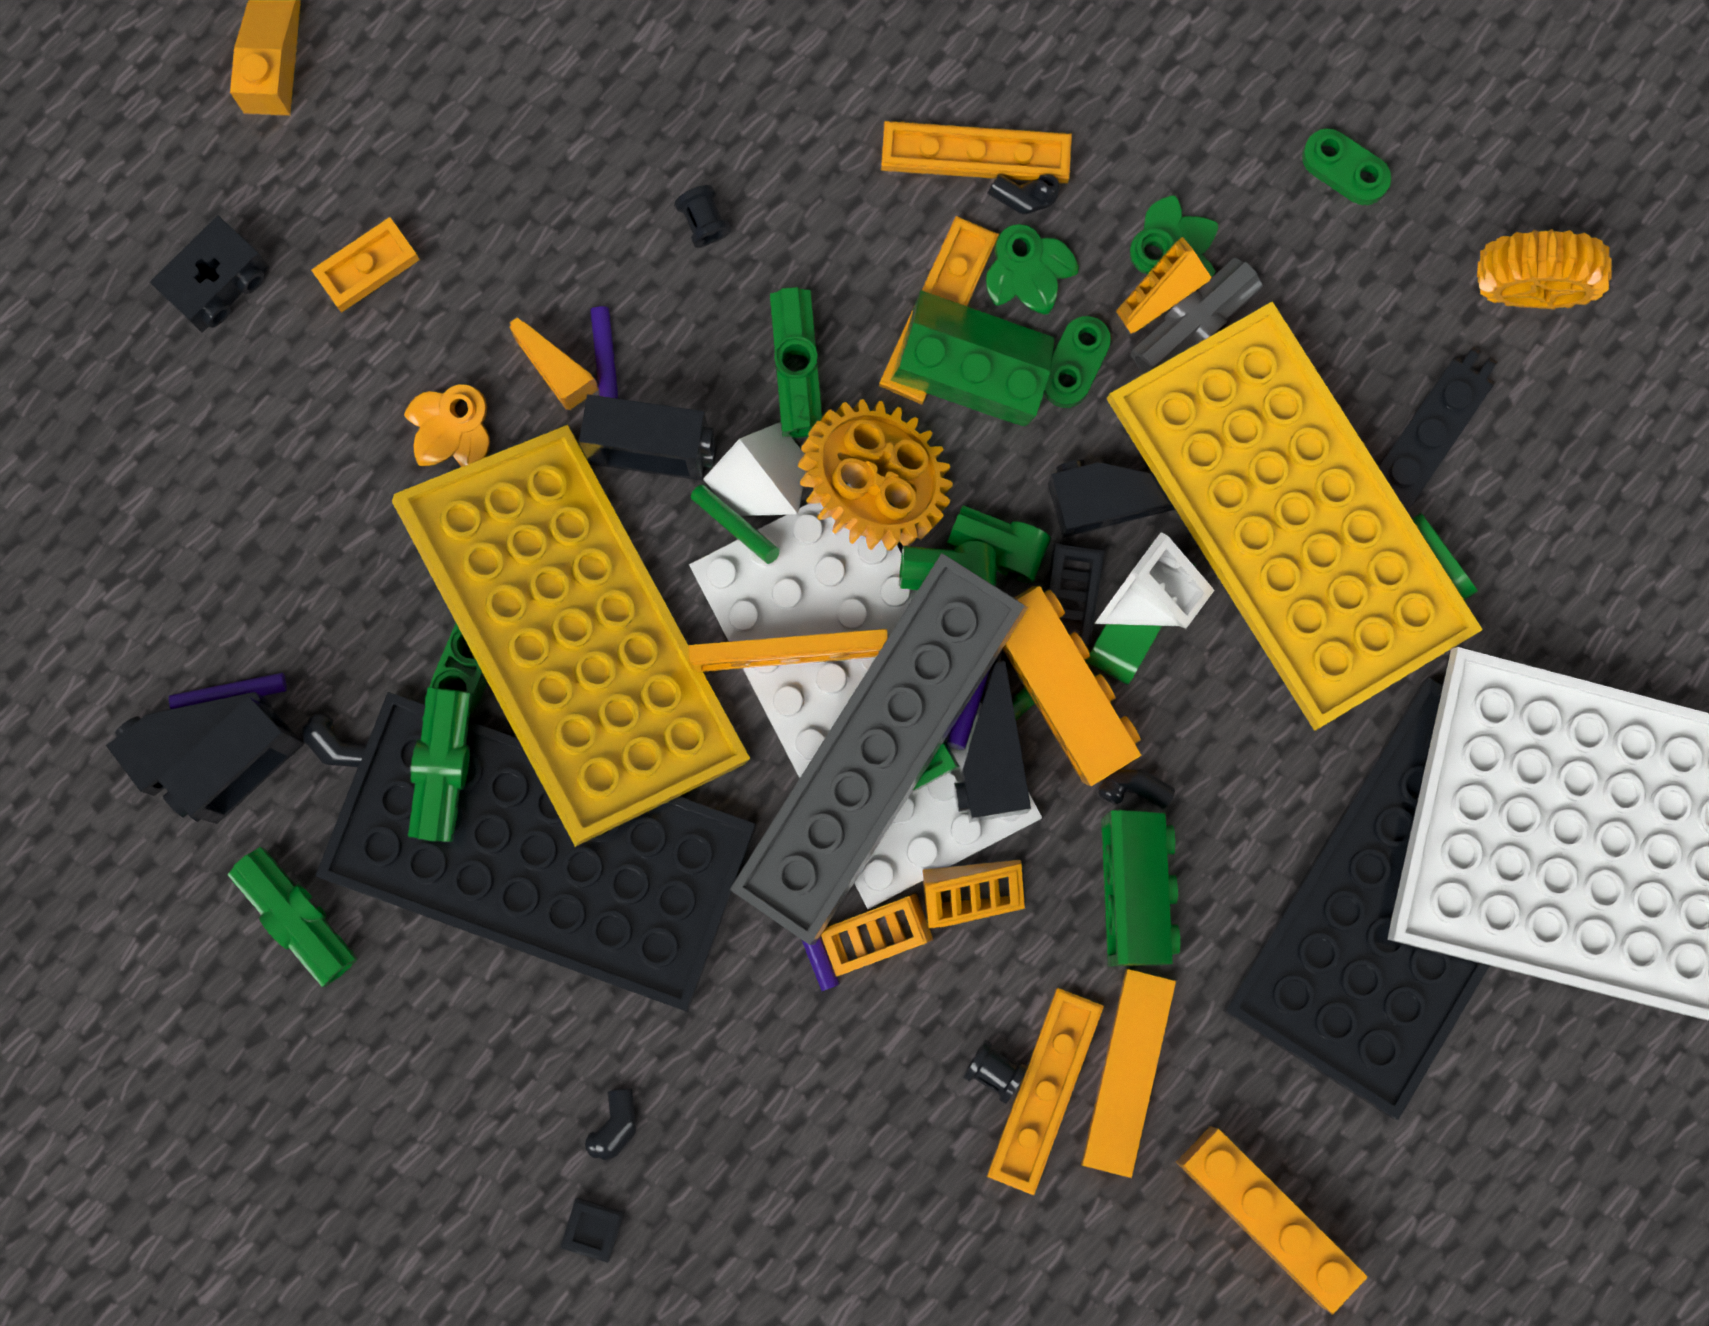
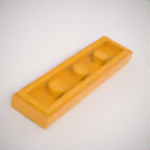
(975, 151)
(952, 278)
(786, 650)
(1128, 1073)
(1045, 1091)

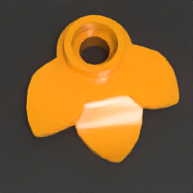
(443, 431)

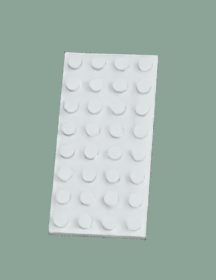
(828, 588)

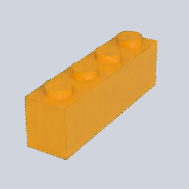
(1067, 692)
(1272, 1219)

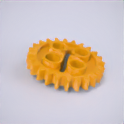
(875, 475)

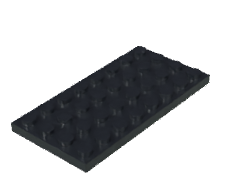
(617, 908)
(1327, 974)

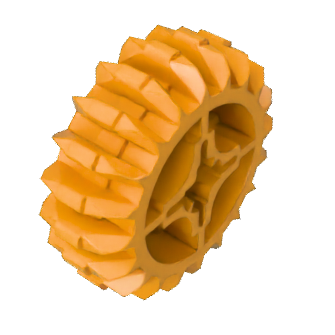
(1544, 269)

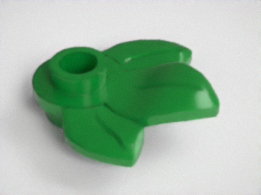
(1165, 227)
(1031, 276)

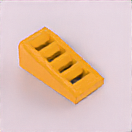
(1164, 286)
(561, 373)
(959, 911)
(916, 922)

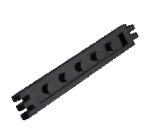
(1436, 426)

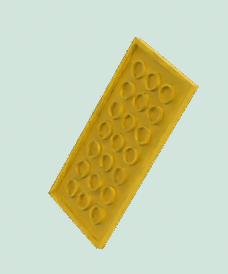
(1293, 515)
(570, 633)

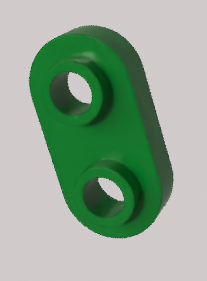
(1344, 169)
(1077, 360)
(1447, 560)

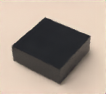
(592, 1230)

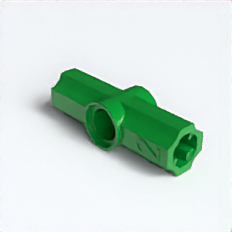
(792, 336)
(440, 764)
(292, 917)

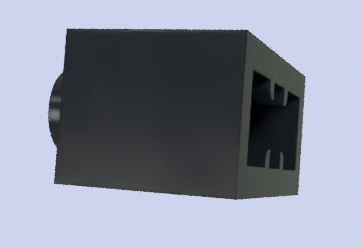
(216, 251)

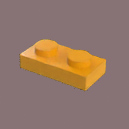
(365, 264)

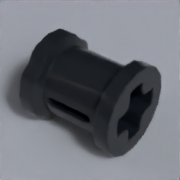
(702, 216)
(995, 1071)

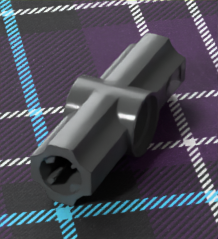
(1199, 315)

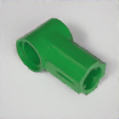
(1016, 544)
(973, 555)

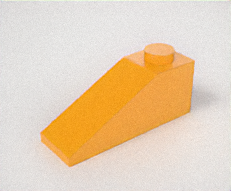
(266, 57)

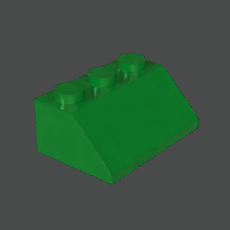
(974, 359)
(1139, 888)

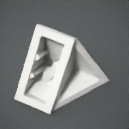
(760, 474)
(1159, 590)

